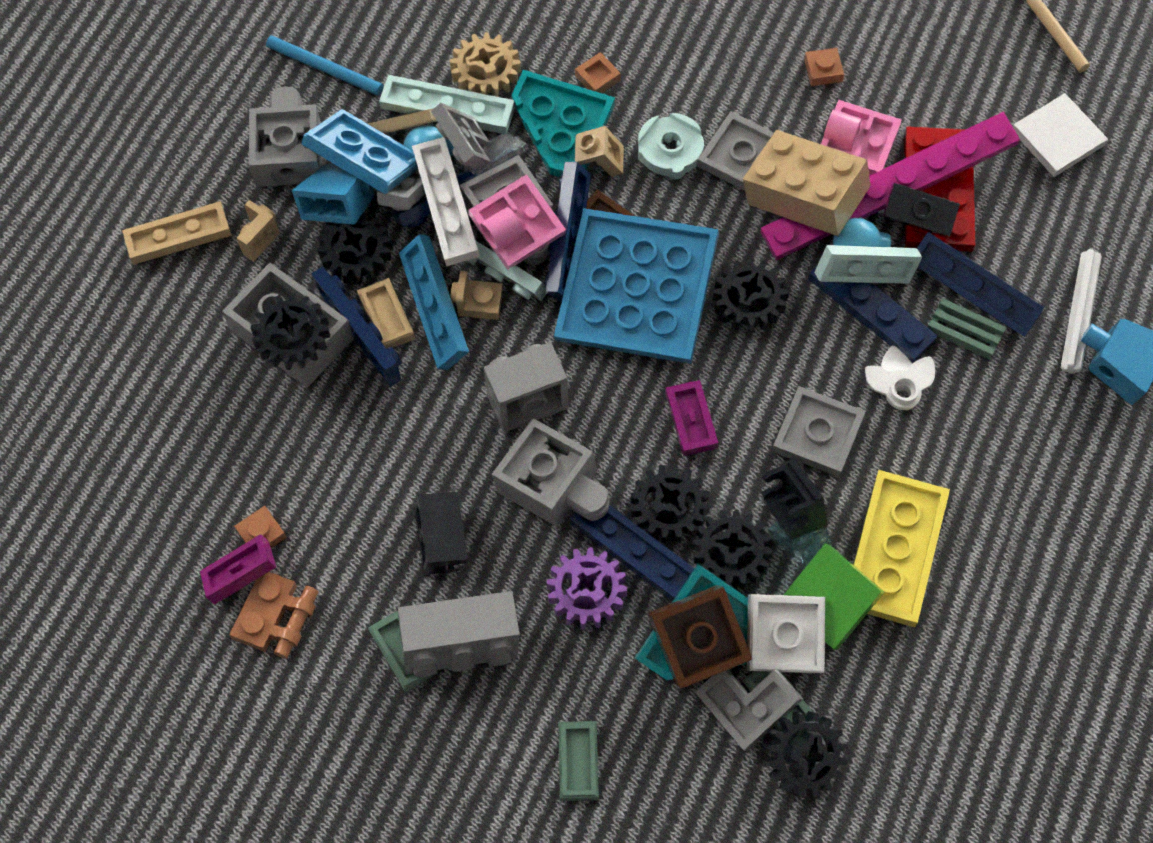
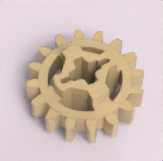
(485, 65)

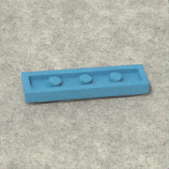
(433, 302)

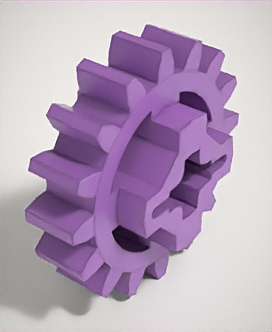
(598, 576)

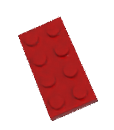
(956, 189)

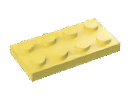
(900, 543)

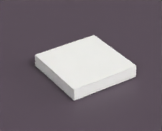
(1059, 135)
(786, 633)

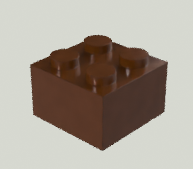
(699, 636)

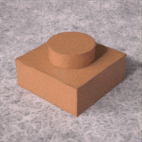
(824, 67)
(598, 74)
(260, 523)

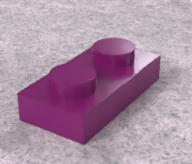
(691, 418)
(237, 569)

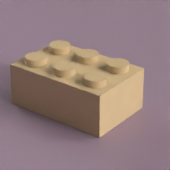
(807, 182)

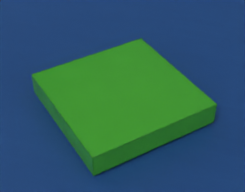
(846, 592)

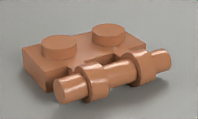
(264, 610)

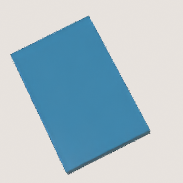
(361, 151)

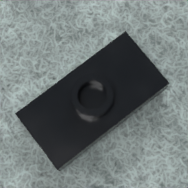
(921, 210)

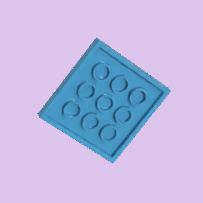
(637, 285)

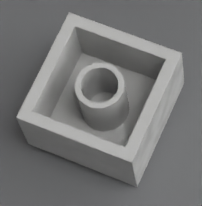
(526, 386)

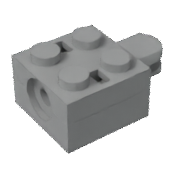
(277, 137)
(493, 181)
(551, 476)

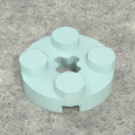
(666, 161)

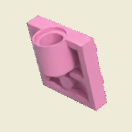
(861, 133)
(517, 222)

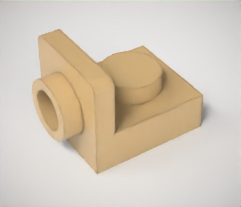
(601, 147)
(259, 233)
(477, 298)

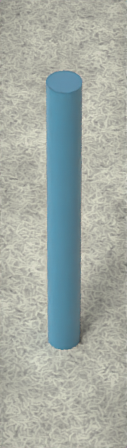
(324, 65)

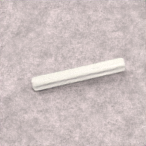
(1081, 311)

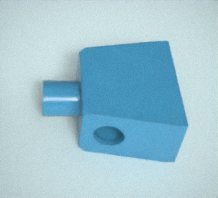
(332, 196)
(1122, 357)

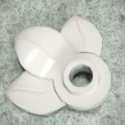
(900, 374)

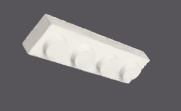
(445, 201)

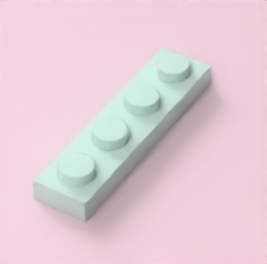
(414, 96)

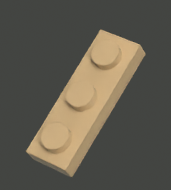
(176, 233)

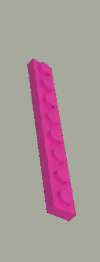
(915, 172)

